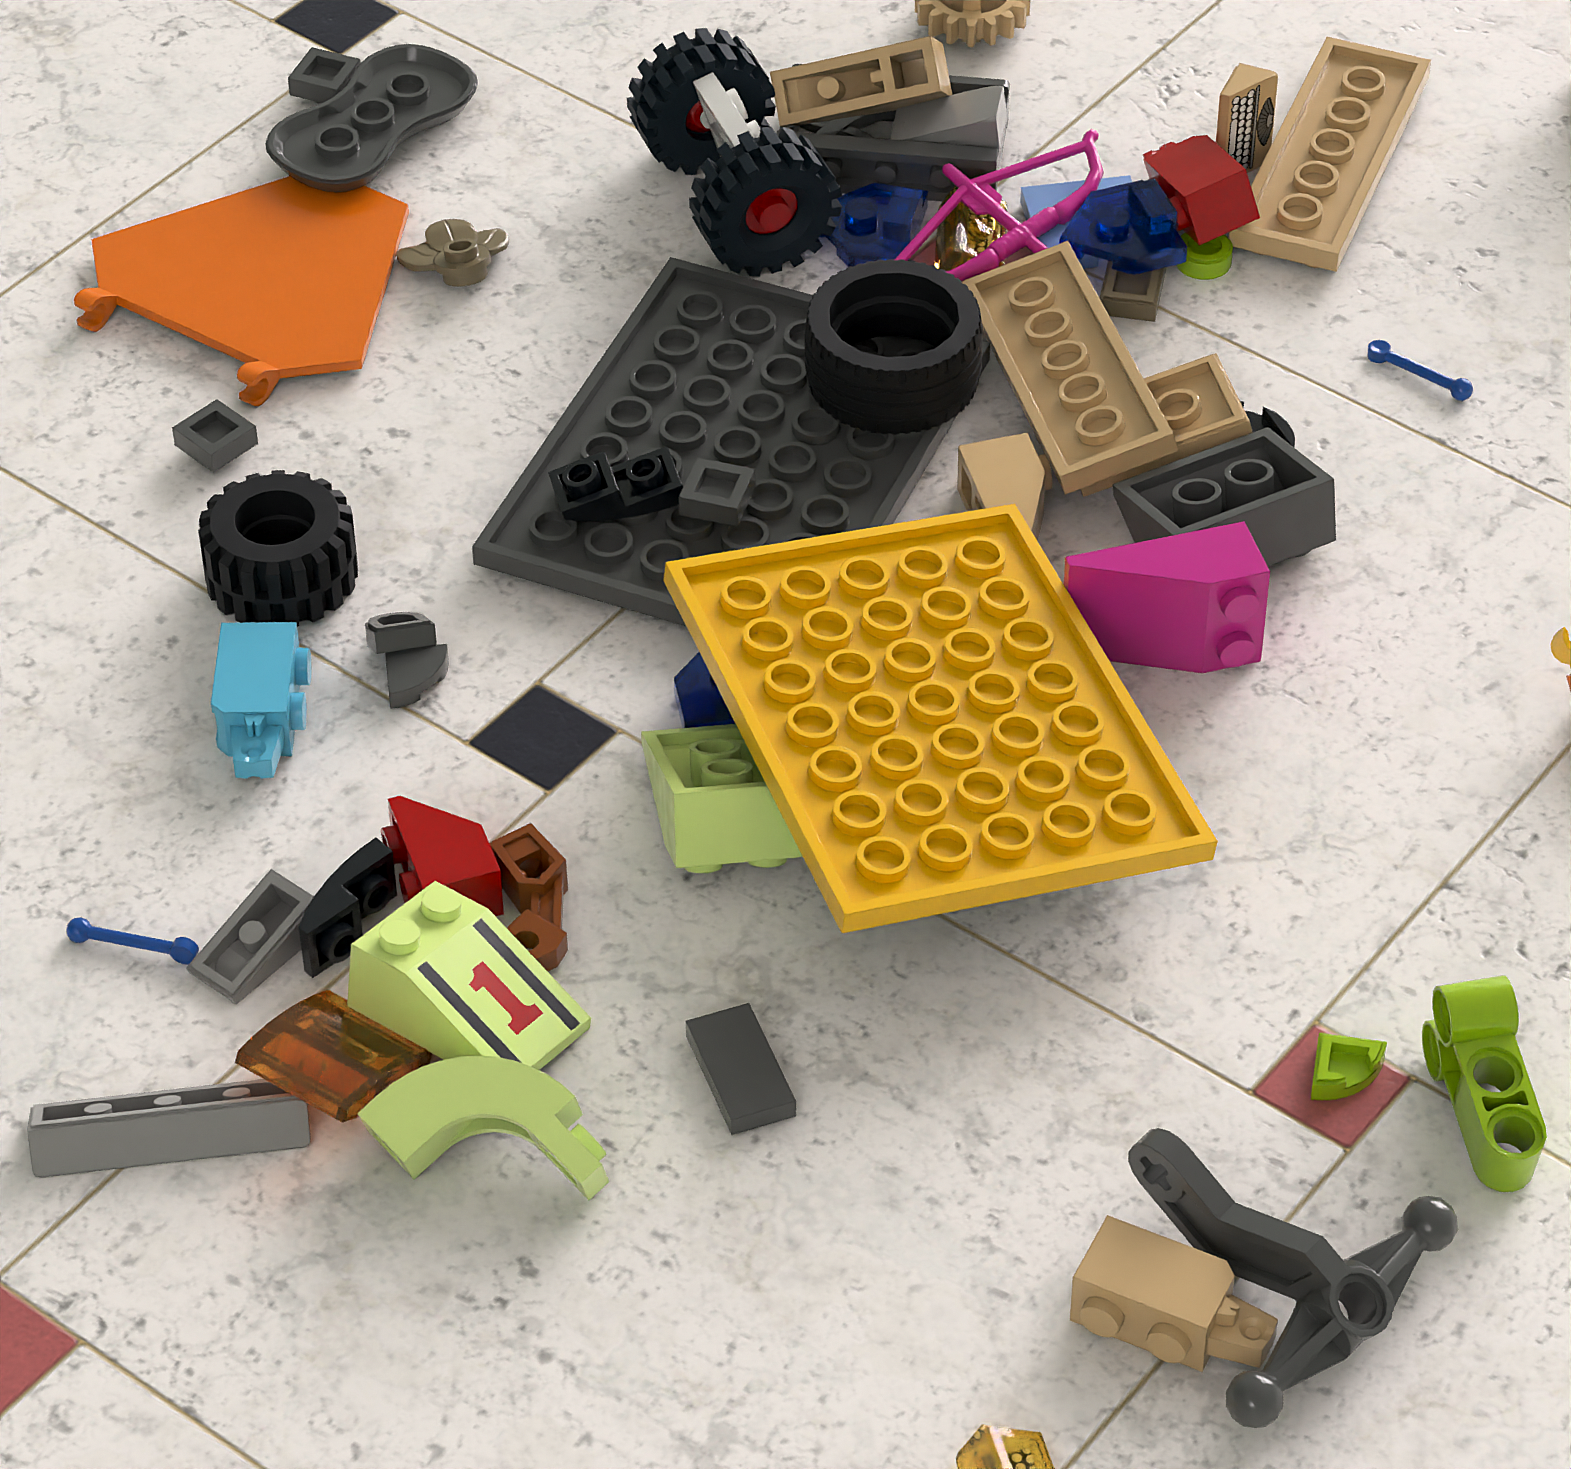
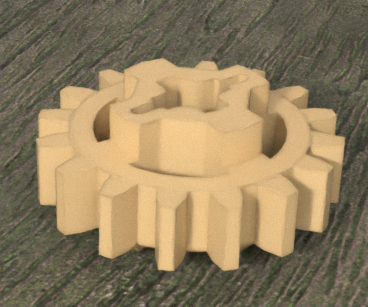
(972, 18)

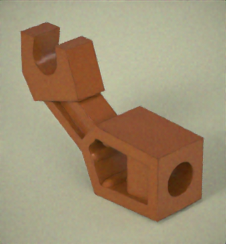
(522, 859)

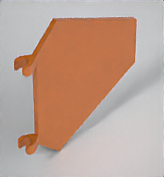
(261, 275)

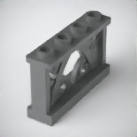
(861, 159)

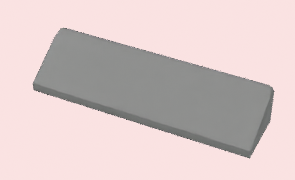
(165, 1127)

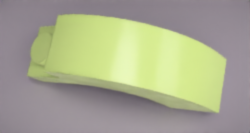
(478, 1095)

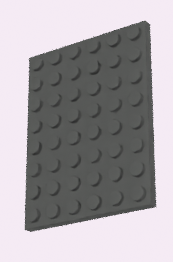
(715, 377)

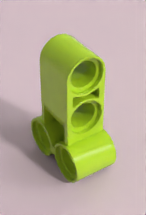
(1475, 1045)

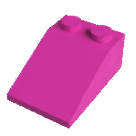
(1176, 599)

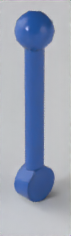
(1380, 352)
(181, 950)

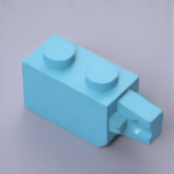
(259, 694)

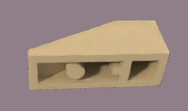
(862, 82)
(1005, 474)

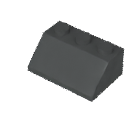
(1248, 479)

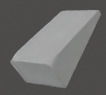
(958, 119)
(254, 939)

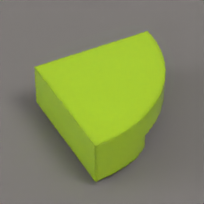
(1345, 1065)

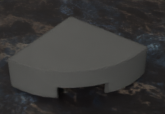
(414, 672)

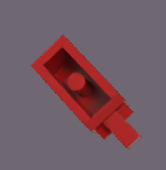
(1203, 186)

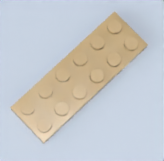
(1332, 152)
(1070, 368)

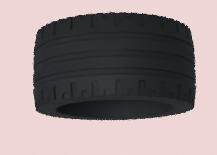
(900, 391)

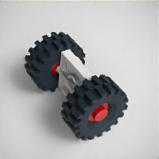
(761, 191)

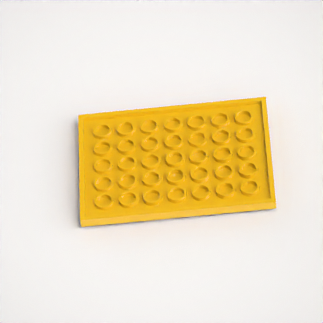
(935, 717)

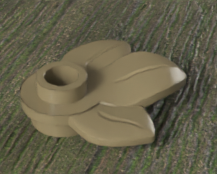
(455, 251)

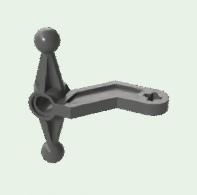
(1291, 1264)

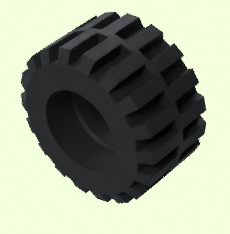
(278, 548)

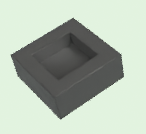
(321, 75)
(215, 435)
(717, 492)

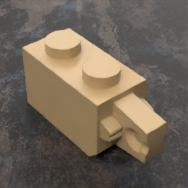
(1166, 1299)

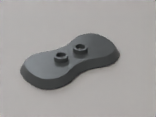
(382, 105)

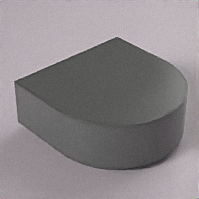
(399, 632)

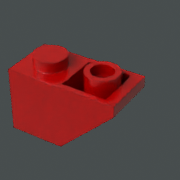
(444, 850)

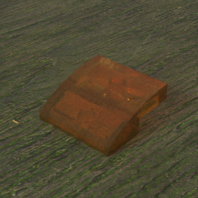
(330, 1055)

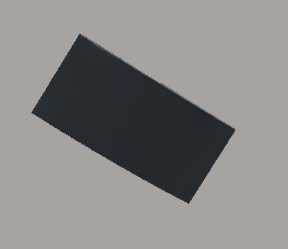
(599, 492)
(336, 911)

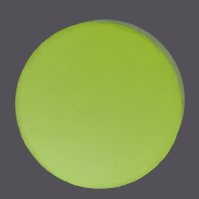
(1207, 260)

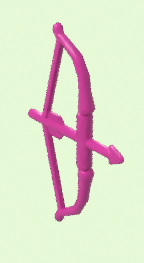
(985, 200)

